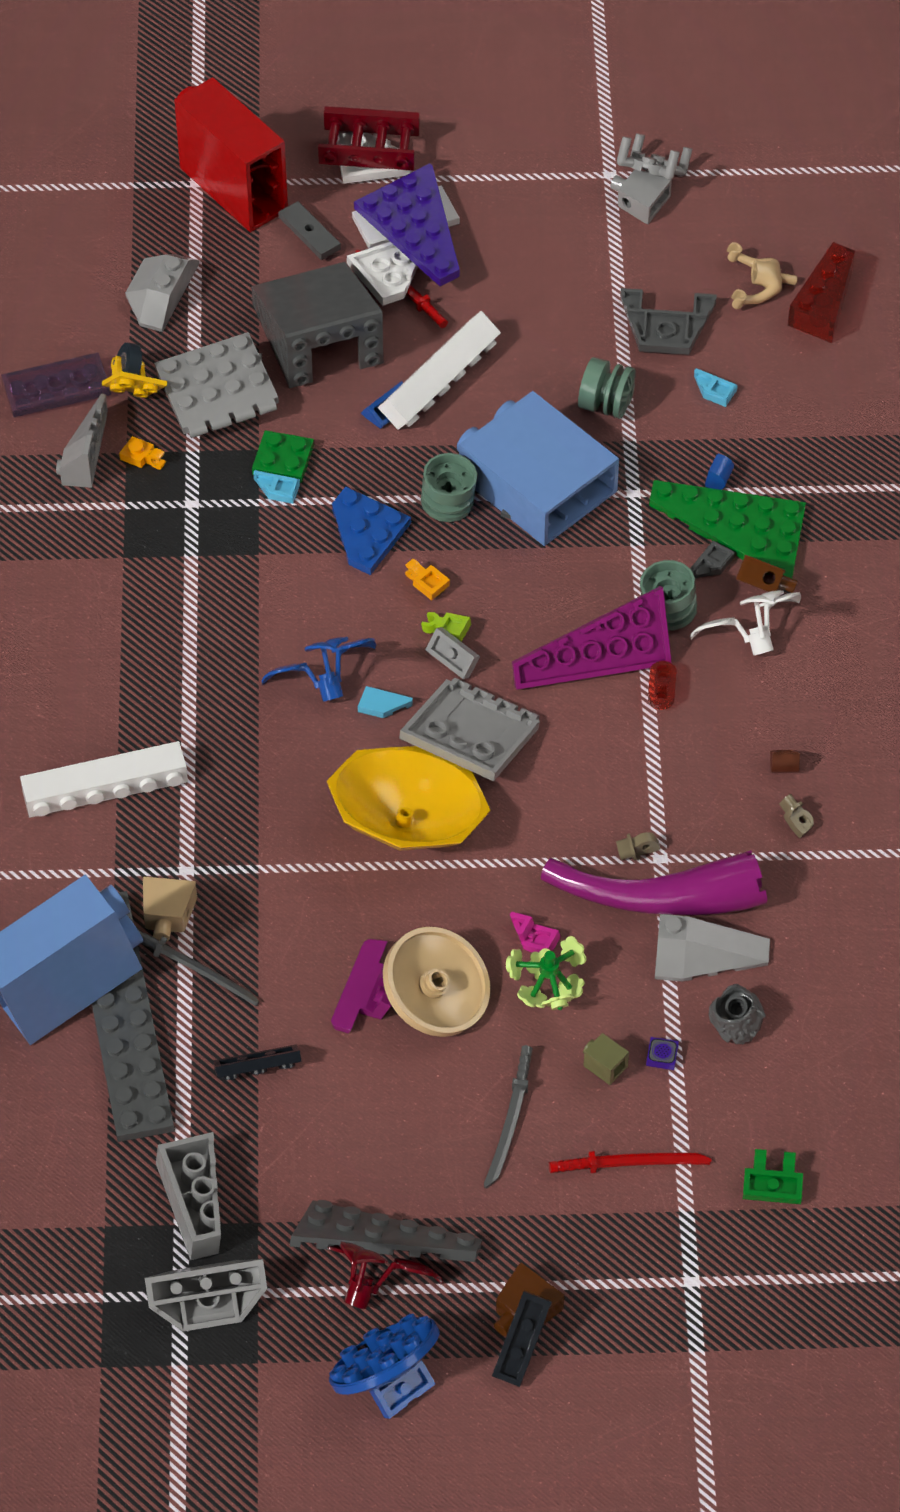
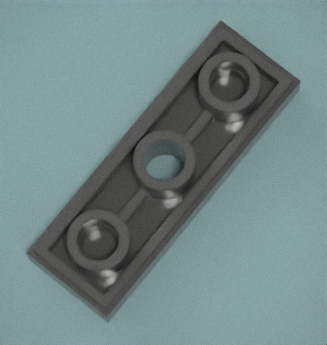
(310, 230)

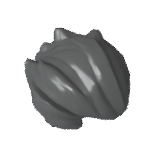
(736, 1014)

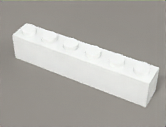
(439, 370)
(104, 779)

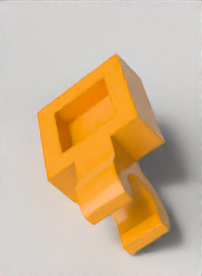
(140, 452)
(428, 581)

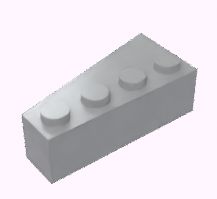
(192, 1188)

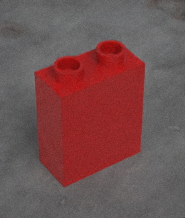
(231, 154)

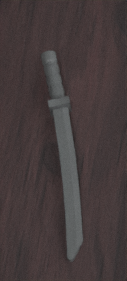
(161, 947)
(519, 1087)

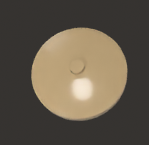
(436, 981)

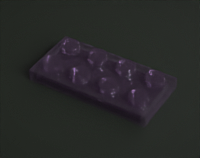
(55, 384)

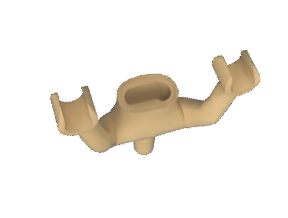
(763, 272)

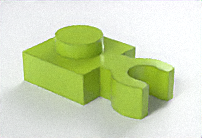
(453, 623)

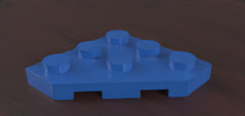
(367, 528)

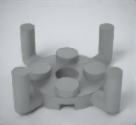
(656, 163)

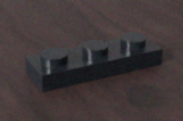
(257, 1062)
(522, 1338)

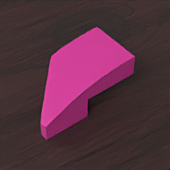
(533, 936)

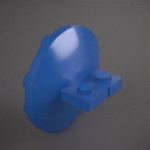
(391, 1366)

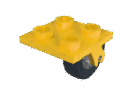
(129, 373)

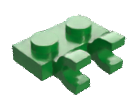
(773, 1185)

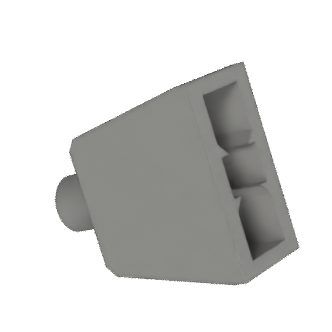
(642, 194)

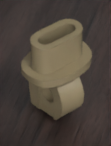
(793, 813)
(637, 846)

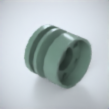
(601, 386)
(448, 487)
(678, 590)

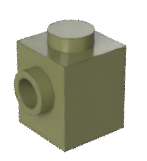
(605, 1058)

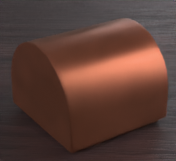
(784, 761)

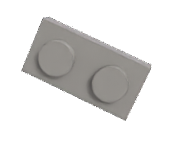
(452, 653)

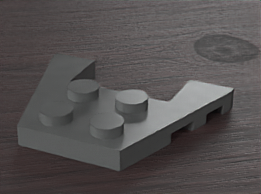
(663, 329)

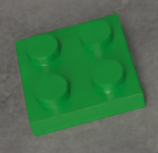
(283, 454)

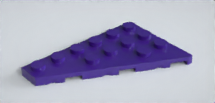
(415, 222)

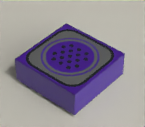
(662, 1053)

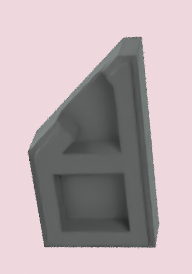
(712, 561)

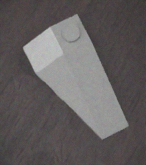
(83, 449)
(698, 947)

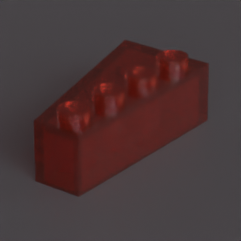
(822, 296)

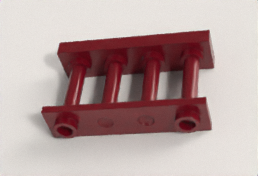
(369, 121)

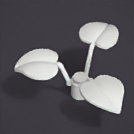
(759, 636)

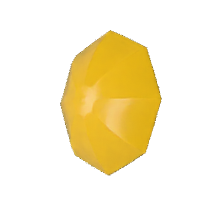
(408, 797)

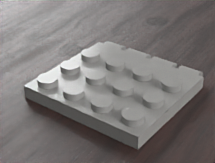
(217, 385)
(471, 728)

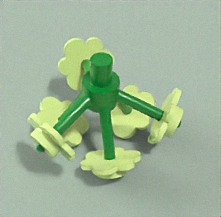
(546, 965)

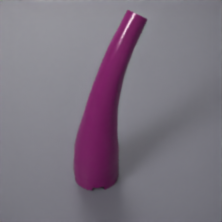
(704, 890)

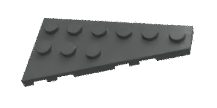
(377, 1232)

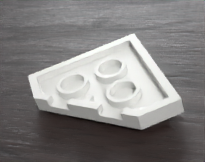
(357, 174)
(383, 271)

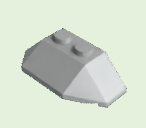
(159, 288)
(207, 1293)

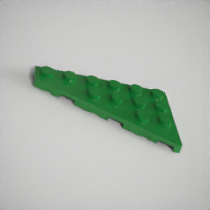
(740, 521)

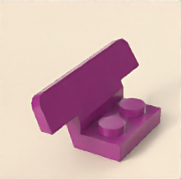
(364, 988)

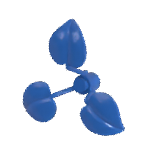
(329, 682)

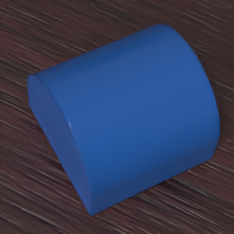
(719, 472)

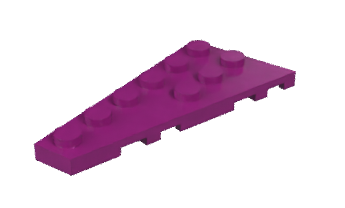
(614, 643)

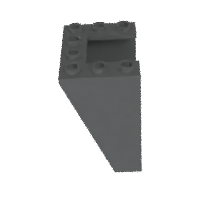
(315, 312)

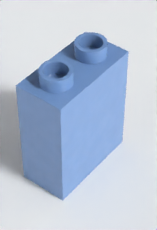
(539, 467)
(65, 956)

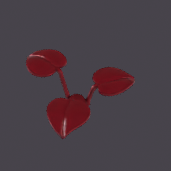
(360, 1284)

